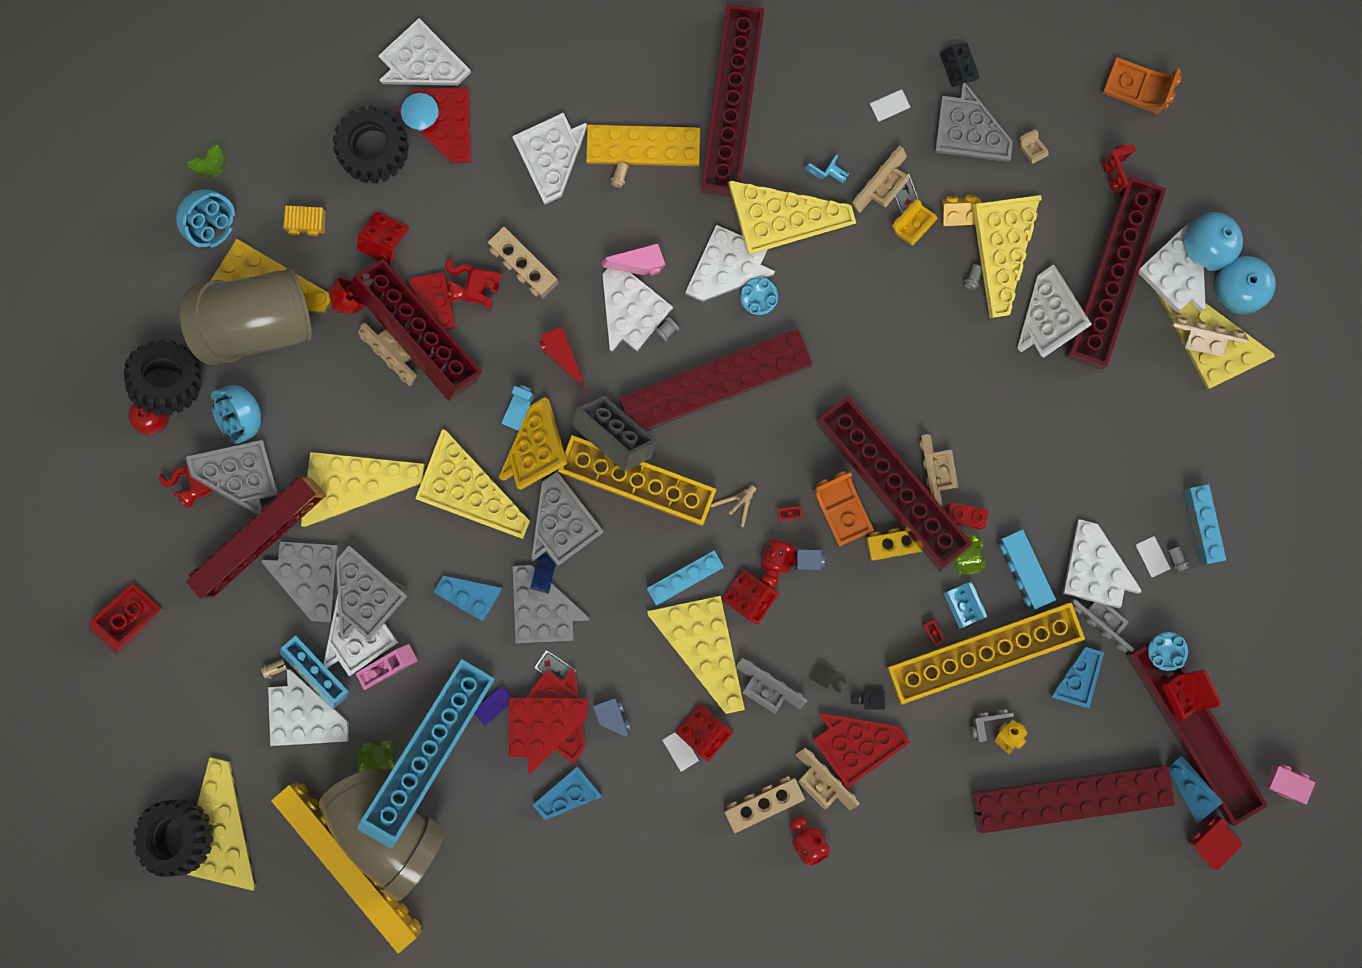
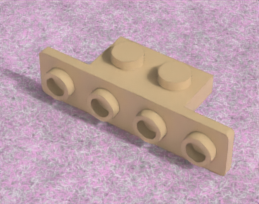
(885, 183)
(1206, 337)
(389, 351)
(939, 468)
(822, 783)

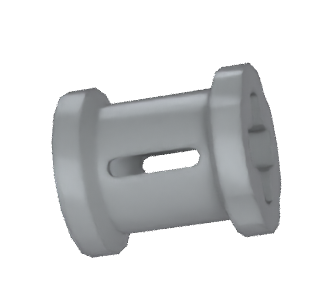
(666, 329)

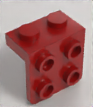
(1114, 169)
(381, 237)
(1191, 693)
(1215, 842)

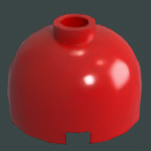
(343, 298)
(147, 423)

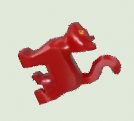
(476, 283)
(188, 496)

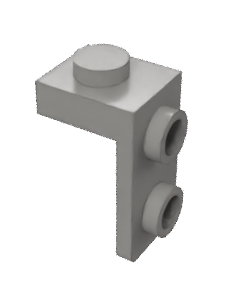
(978, 727)

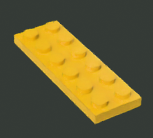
(643, 145)

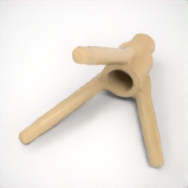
(743, 498)

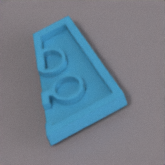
(469, 596)
(1080, 680)
(567, 794)

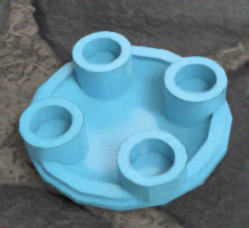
(419, 111)
(759, 296)
(1168, 651)

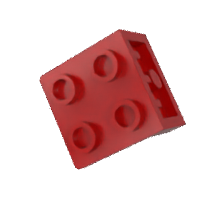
(750, 597)
(704, 732)

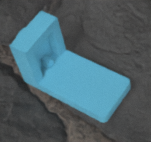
(518, 407)

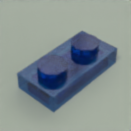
(543, 574)

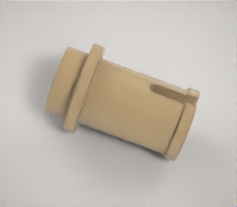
(619, 175)
(272, 669)

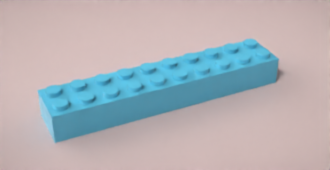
(425, 754)

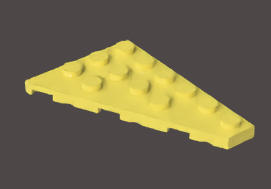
(780, 217)
(1002, 240)
(1237, 355)
(356, 482)
(463, 488)
(703, 641)
(229, 854)

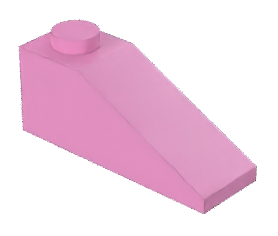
(639, 261)
(386, 666)

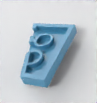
(1194, 790)

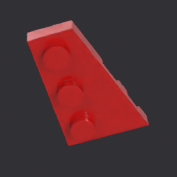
(433, 294)

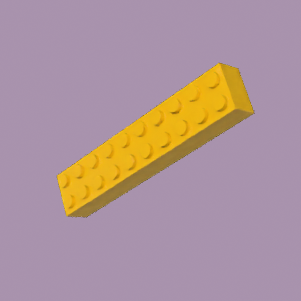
(985, 653)
(384, 912)

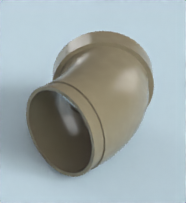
(244, 316)
(392, 869)

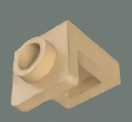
(1033, 147)

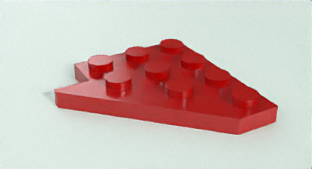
(452, 127)
(552, 687)
(542, 725)
(857, 745)

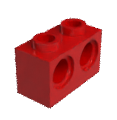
(968, 516)

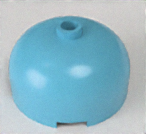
(198, 211)
(1213, 240)
(1245, 285)
(245, 409)

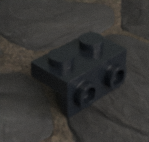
(959, 64)

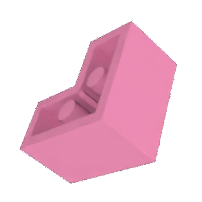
(1289, 783)

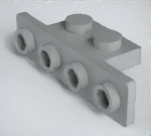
(1107, 620)
(768, 690)

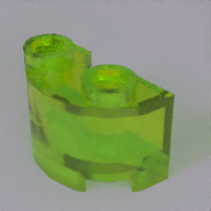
(211, 165)
(971, 560)
(376, 756)

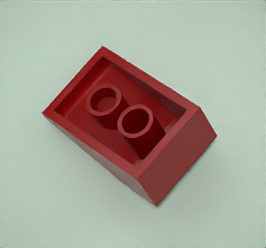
(557, 347)
(124, 618)

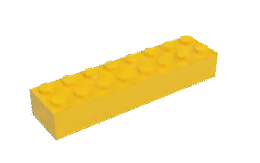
(641, 483)

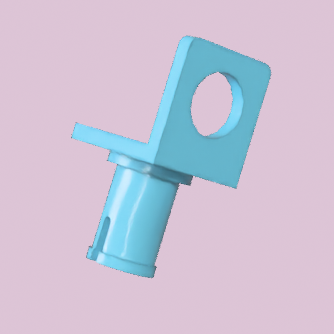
(831, 169)

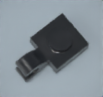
(872, 699)

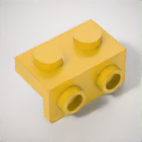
(959, 210)
(914, 222)

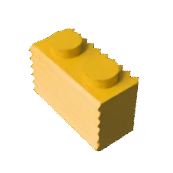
(304, 220)

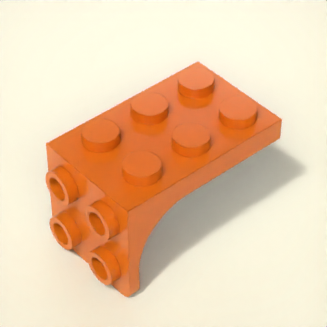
(1141, 86)
(842, 508)

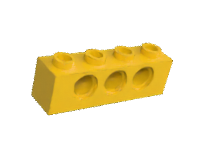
(877, 551)

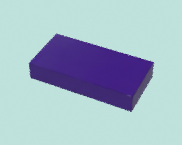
(493, 705)

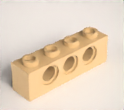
(505, 239)
(775, 805)

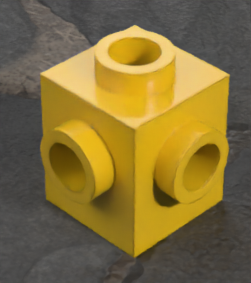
(1011, 736)

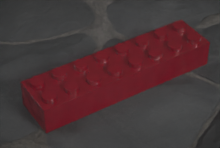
(415, 329)
(255, 537)

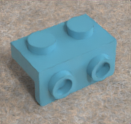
(965, 604)

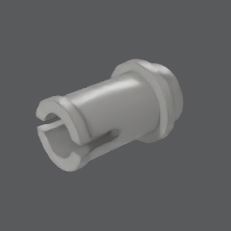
(973, 278)
(1178, 559)

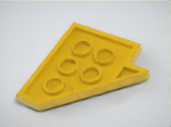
(536, 447)

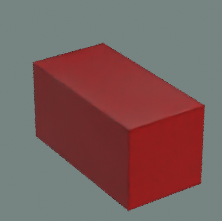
(789, 513)
(933, 632)

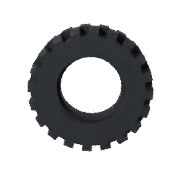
(360, 123)
(156, 356)
(151, 844)

